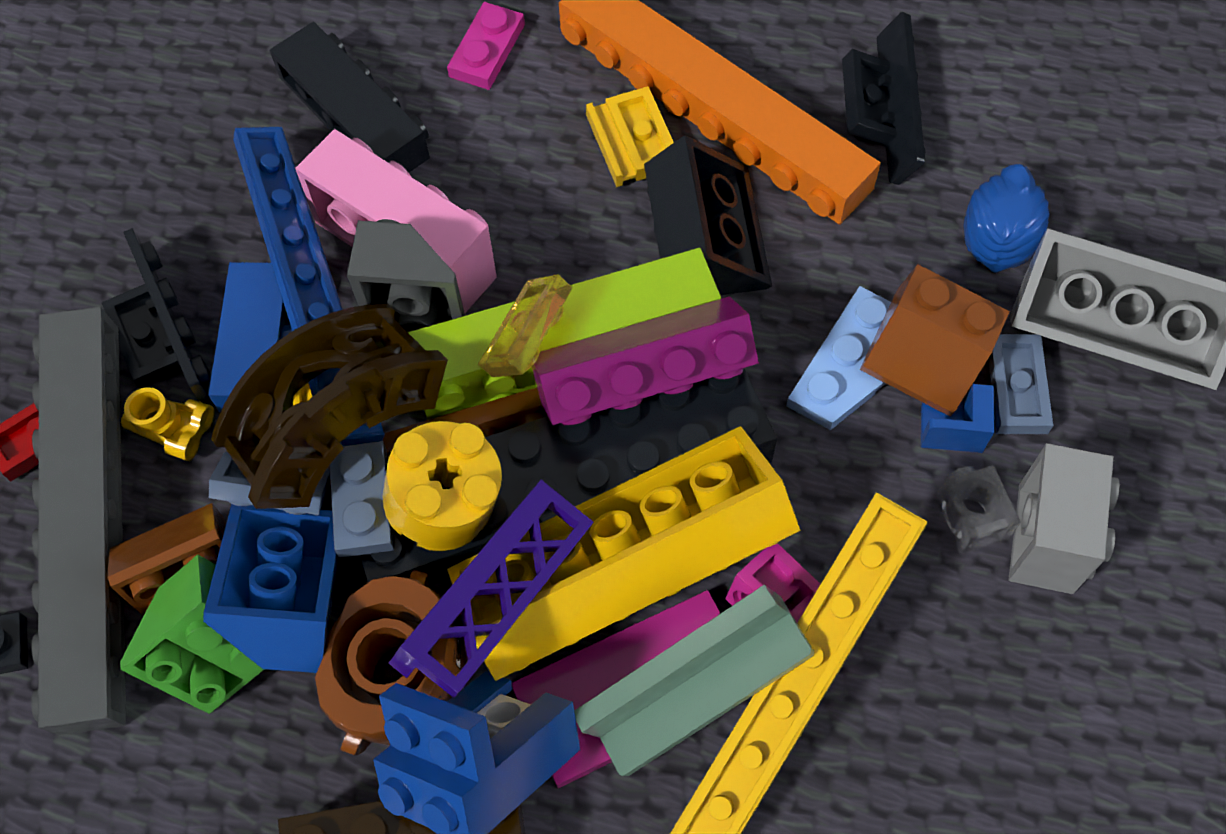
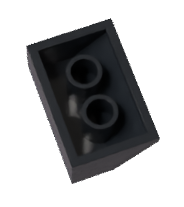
(708, 205)

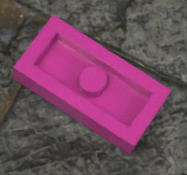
(486, 45)

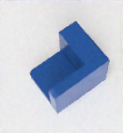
(966, 429)

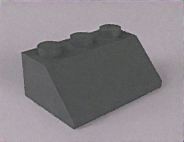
(401, 269)

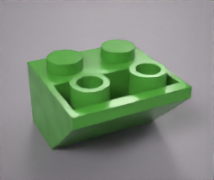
(180, 650)

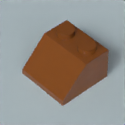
(934, 340)

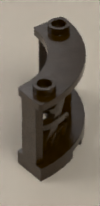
(289, 447)

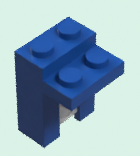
(472, 757)

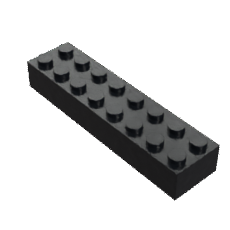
(592, 459)

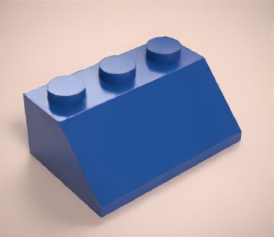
(274, 586)

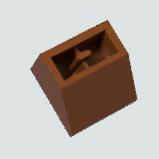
(153, 557)

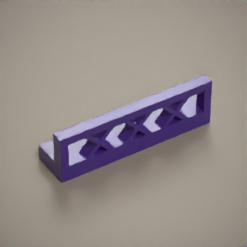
(473, 580)

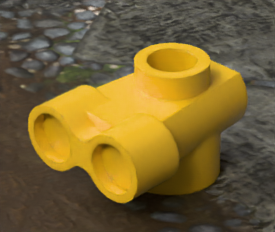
(167, 422)

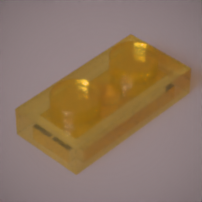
(525, 326)

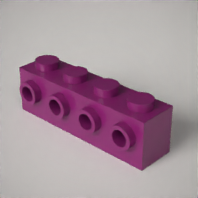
(644, 360)

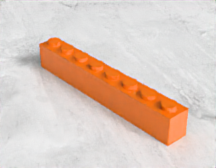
(724, 103)

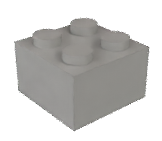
(1064, 519)

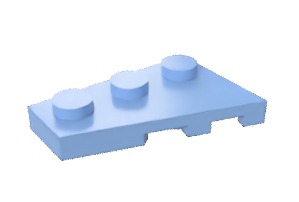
(832, 382)

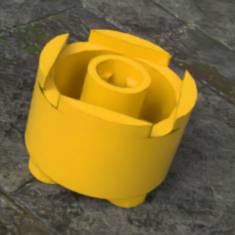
(413, 489)

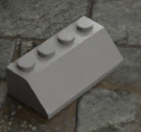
(1125, 308)

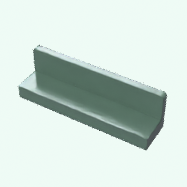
(696, 680)

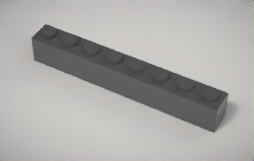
(77, 524)

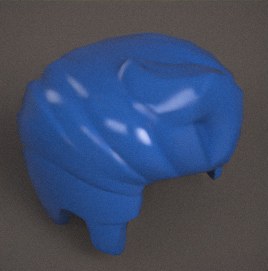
(1006, 219)

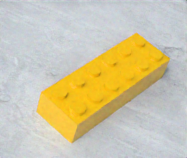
(643, 546)

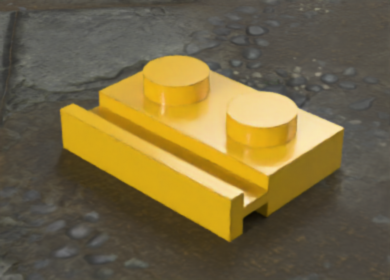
(629, 132)

